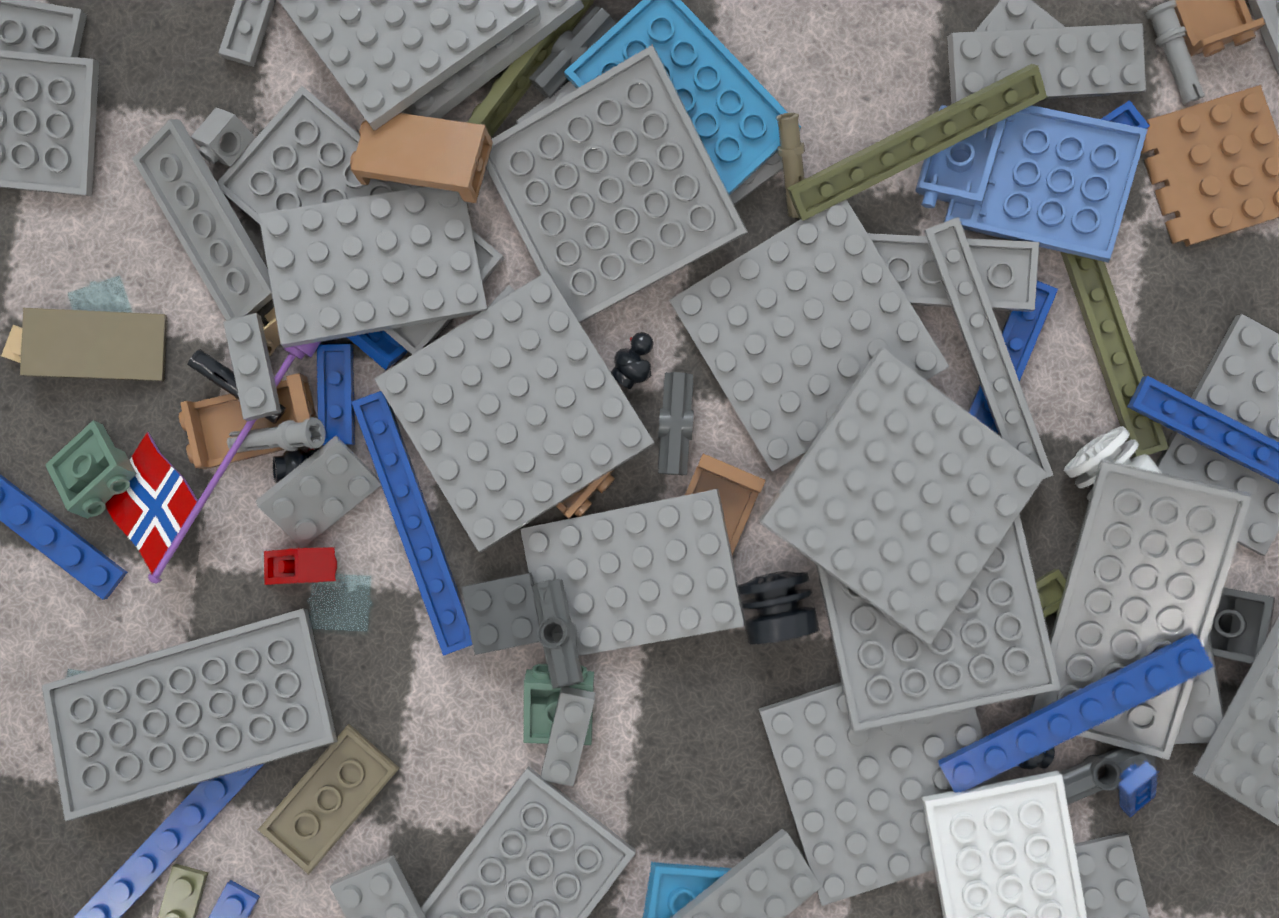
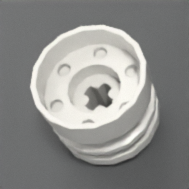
(1110, 448)

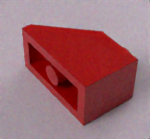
(300, 565)

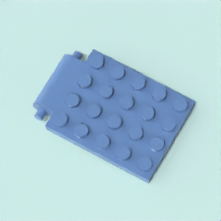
(1039, 180)

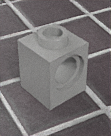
(234, 142)

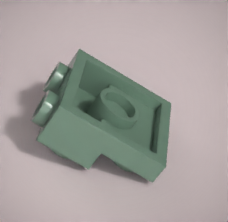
(90, 471)
(541, 703)

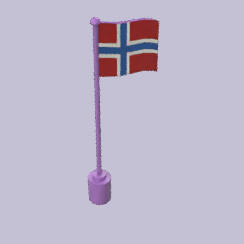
(160, 502)

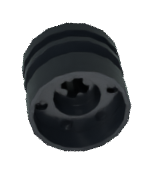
(778, 608)

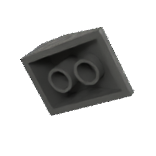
(1241, 624)

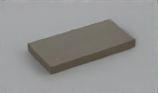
(93, 344)
(328, 799)

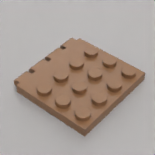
(1215, 166)

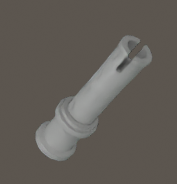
(1171, 37)
(287, 436)

